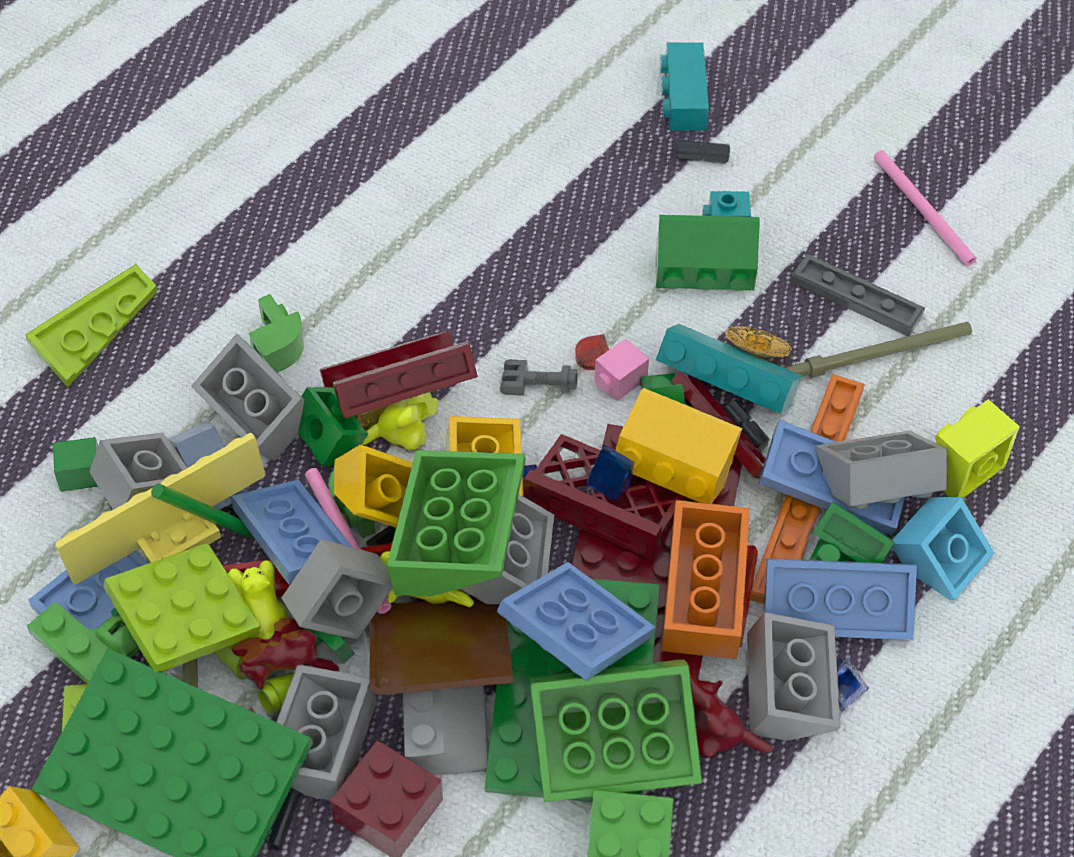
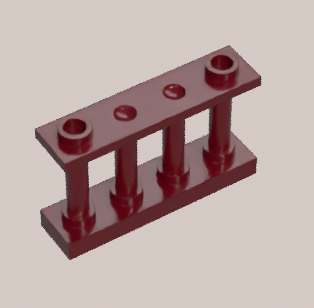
(399, 373)

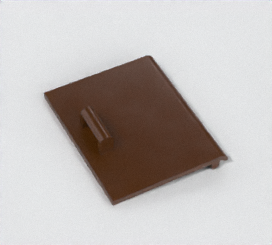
(438, 647)

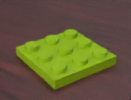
(181, 607)

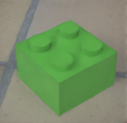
(630, 825)

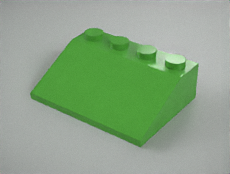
(454, 521)
(615, 730)

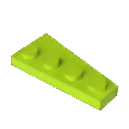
(86, 327)

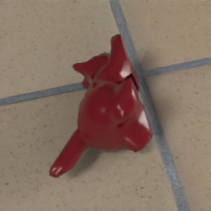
(284, 650)
(717, 724)

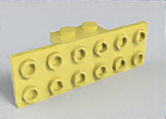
(158, 526)

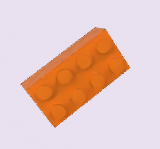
(706, 580)

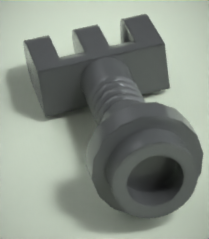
(517, 376)

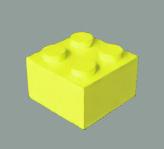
(976, 447)

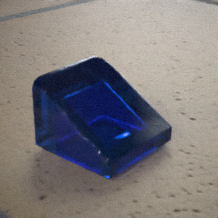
(611, 473)
(850, 683)

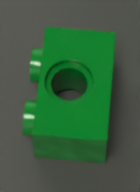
(325, 428)

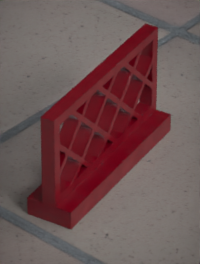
(593, 511)

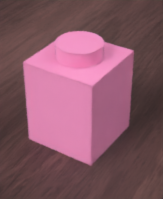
(620, 369)

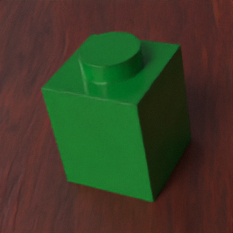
(73, 462)

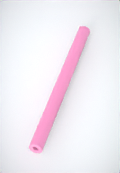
(925, 208)
(333, 512)

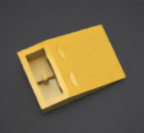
(31, 827)

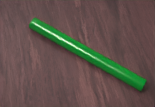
(199, 509)

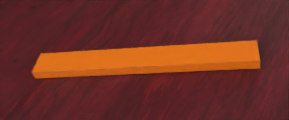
(797, 516)

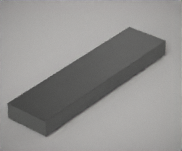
(857, 295)

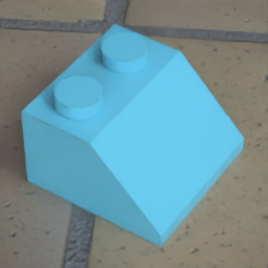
(943, 545)

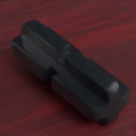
(711, 151)
(749, 428)

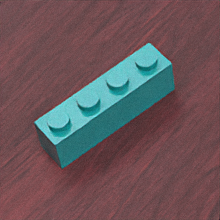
(729, 368)

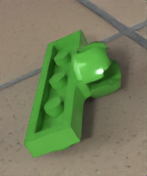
(77, 645)

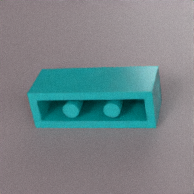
(684, 86)

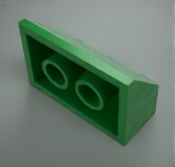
(707, 252)

